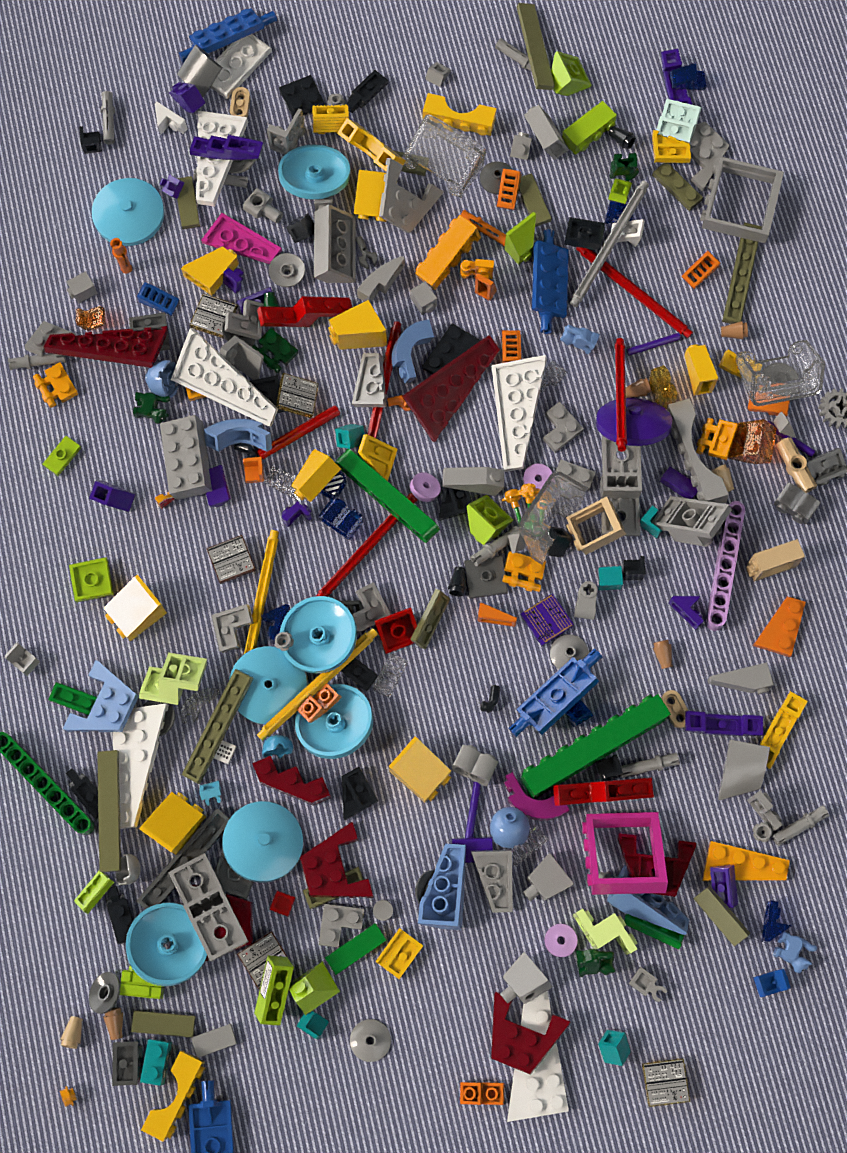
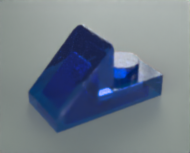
(688, 78)
(275, 617)
(578, 713)
(770, 927)

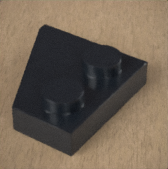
(454, 503)
(356, 793)

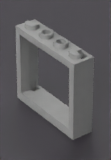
(749, 171)

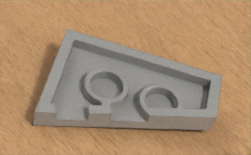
(370, 382)
(496, 877)

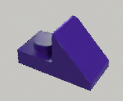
(683, 605)

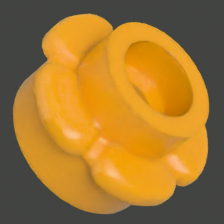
(68, 1096)

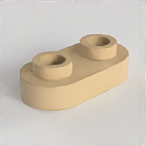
(238, 105)
(675, 709)

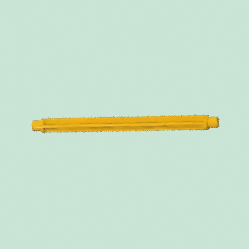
(262, 591)
(315, 686)

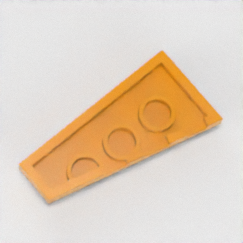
(747, 863)

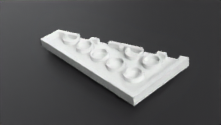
(210, 171)
(137, 755)
(544, 1089)

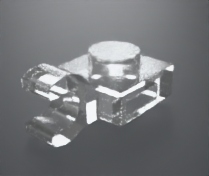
(552, 375)

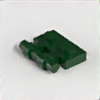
(277, 346)

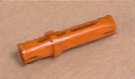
(501, 239)
(120, 254)

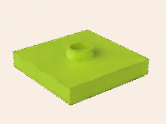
(91, 579)

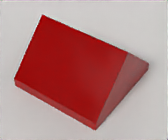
(396, 630)

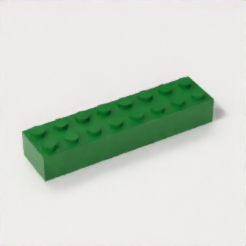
(594, 747)

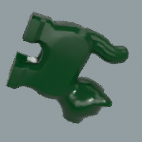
(624, 167)
(149, 407)
(595, 961)

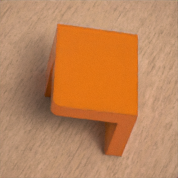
(254, 470)

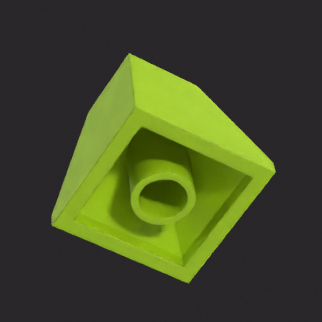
(568, 74)
(520, 239)
(486, 519)
(313, 988)

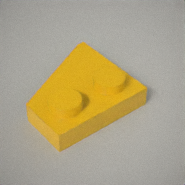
(670, 149)
(377, 455)

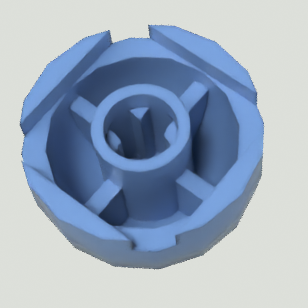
(159, 378)
(509, 827)

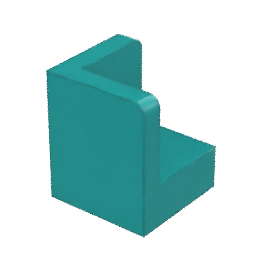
(349, 436)
(646, 522)
(610, 578)
(313, 1024)
(614, 1047)

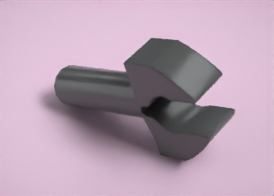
(365, 253)

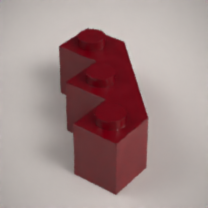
(291, 782)

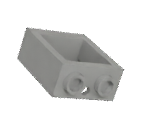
(546, 132)

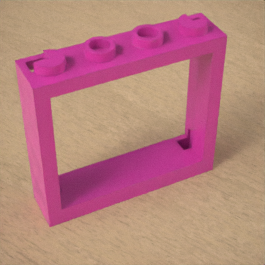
(625, 885)

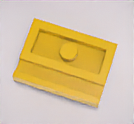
(399, 953)

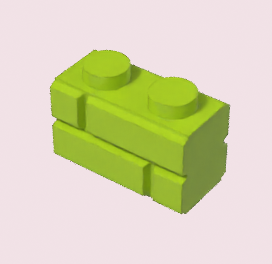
(135, 986)

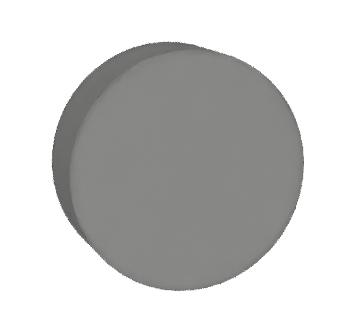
(383, 910)

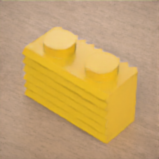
(329, 118)

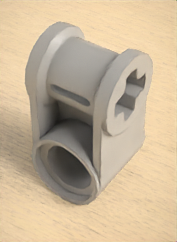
(586, 604)

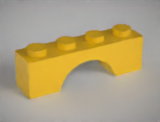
(479, 120)
(368, 143)
(161, 1121)

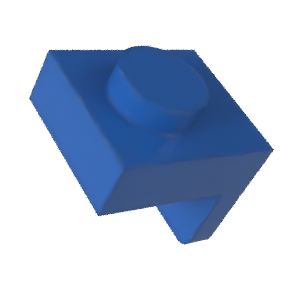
(772, 982)

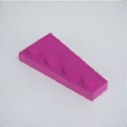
(240, 239)

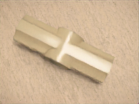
(791, 455)

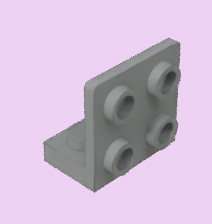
(285, 141)
(243, 357)

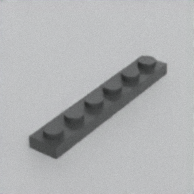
(196, 846)

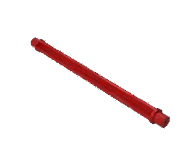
(639, 294)
(387, 368)
(621, 441)
(363, 550)

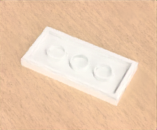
(238, 63)

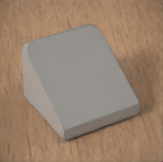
(437, 74)
(784, 425)
(516, 542)

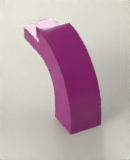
(534, 809)

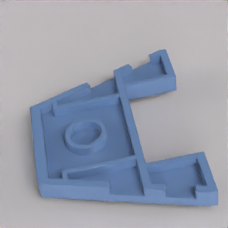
(110, 708)

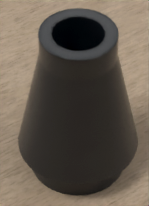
(622, 137)
(457, 584)

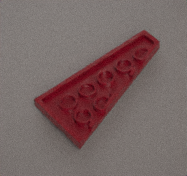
(115, 346)
(444, 391)

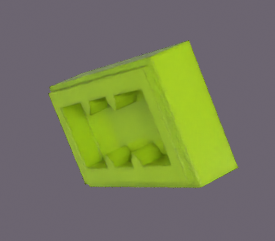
(620, 191)
(61, 455)
(93, 891)

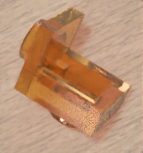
(91, 318)

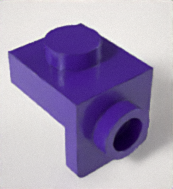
(290, 514)

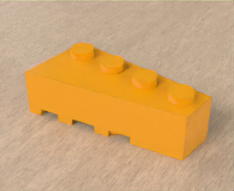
(447, 252)

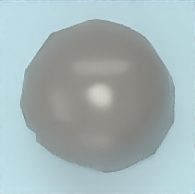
(129, 870)

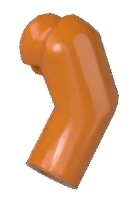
(398, 400)

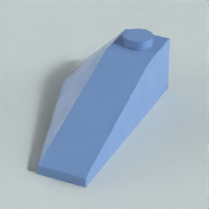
(444, 896)
(650, 908)

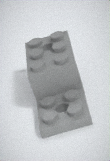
(622, 485)
(208, 907)

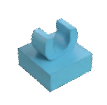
(210, 790)

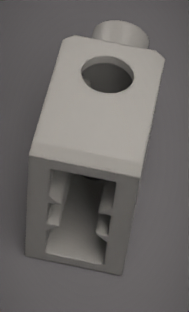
(547, 880)
(524, 981)

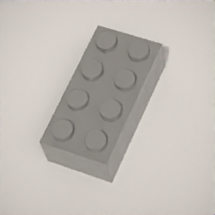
(185, 457)

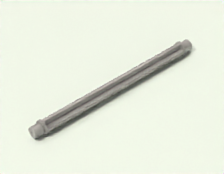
(609, 244)

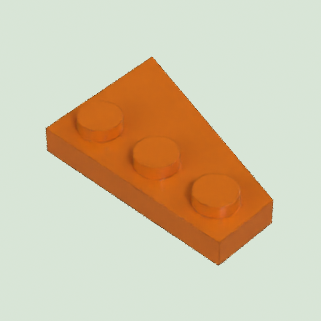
(782, 629)

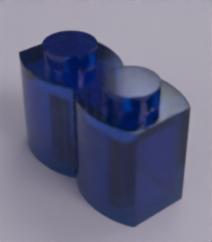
(340, 518)

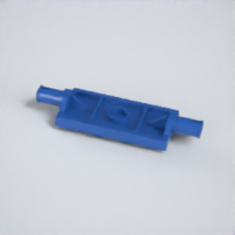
(228, 31)
(549, 280)
(557, 695)
(211, 1123)

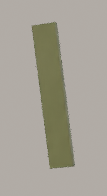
(535, 46)
(740, 279)
(217, 726)
(109, 811)

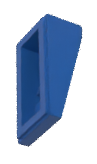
(142, 298)

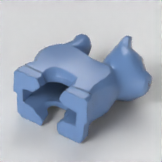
(580, 338)
(792, 949)

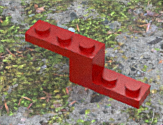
(304, 312)
(603, 791)

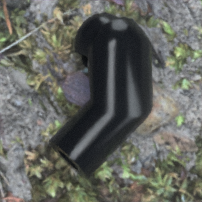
(246, 448)
(493, 699)

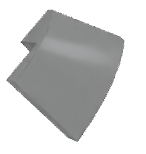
(743, 769)

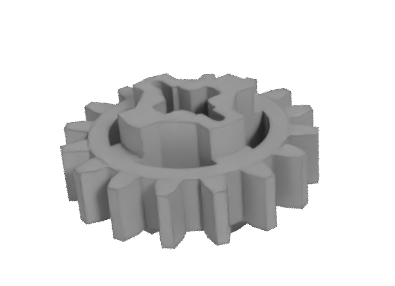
(832, 411)

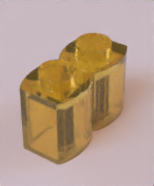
(662, 387)

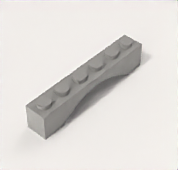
(709, 485)

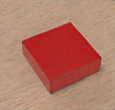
(282, 903)

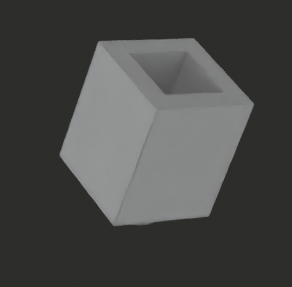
(81, 287)
(423, 298)

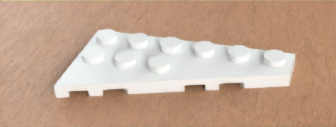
(210, 374)
(516, 396)

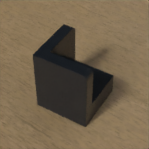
(90, 141)
(301, 228)
(561, 541)
(634, 569)
(609, 768)

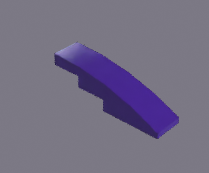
(227, 149)

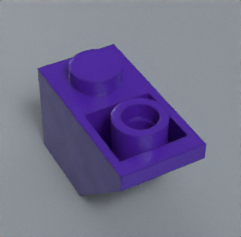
(187, 96)
(112, 495)

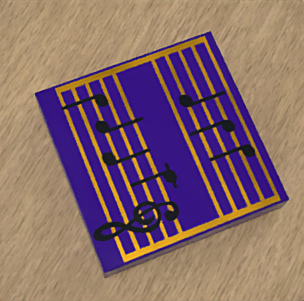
(546, 620)

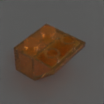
(753, 442)

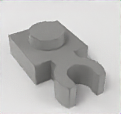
(645, 983)

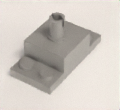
(691, 519)

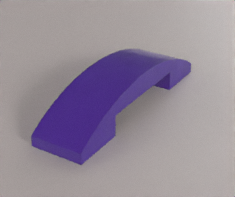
(670, 61)
(723, 724)

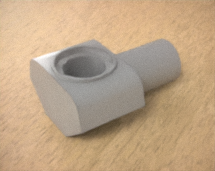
(264, 208)

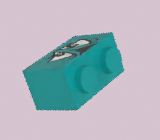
(156, 1062)

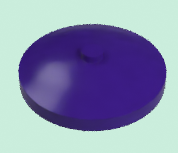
(645, 422)

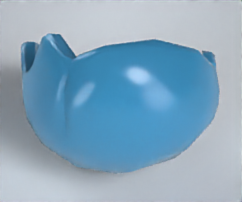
(277, 745)

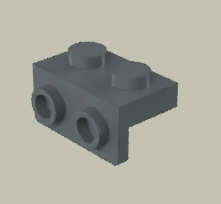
(827, 466)
(125, 1063)

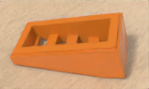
(514, 174)
(706, 256)
(484, 287)
(511, 333)
(494, 616)

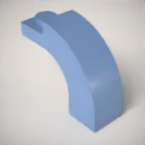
(414, 335)
(237, 431)

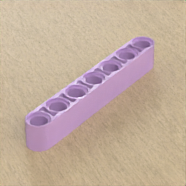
(721, 573)

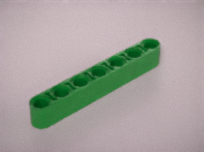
(387, 496)
(50, 790)

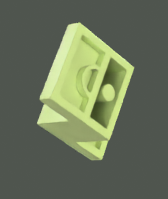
(168, 682)
(605, 931)

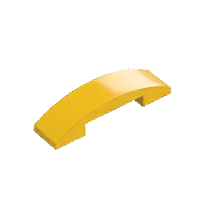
(782, 725)

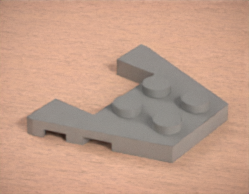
(706, 150)
(400, 205)

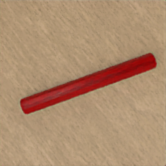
(300, 431)

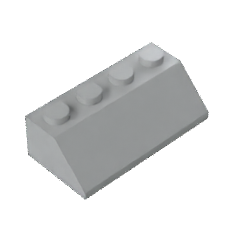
(334, 245)

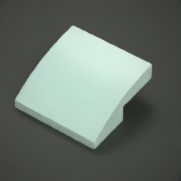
(678, 120)

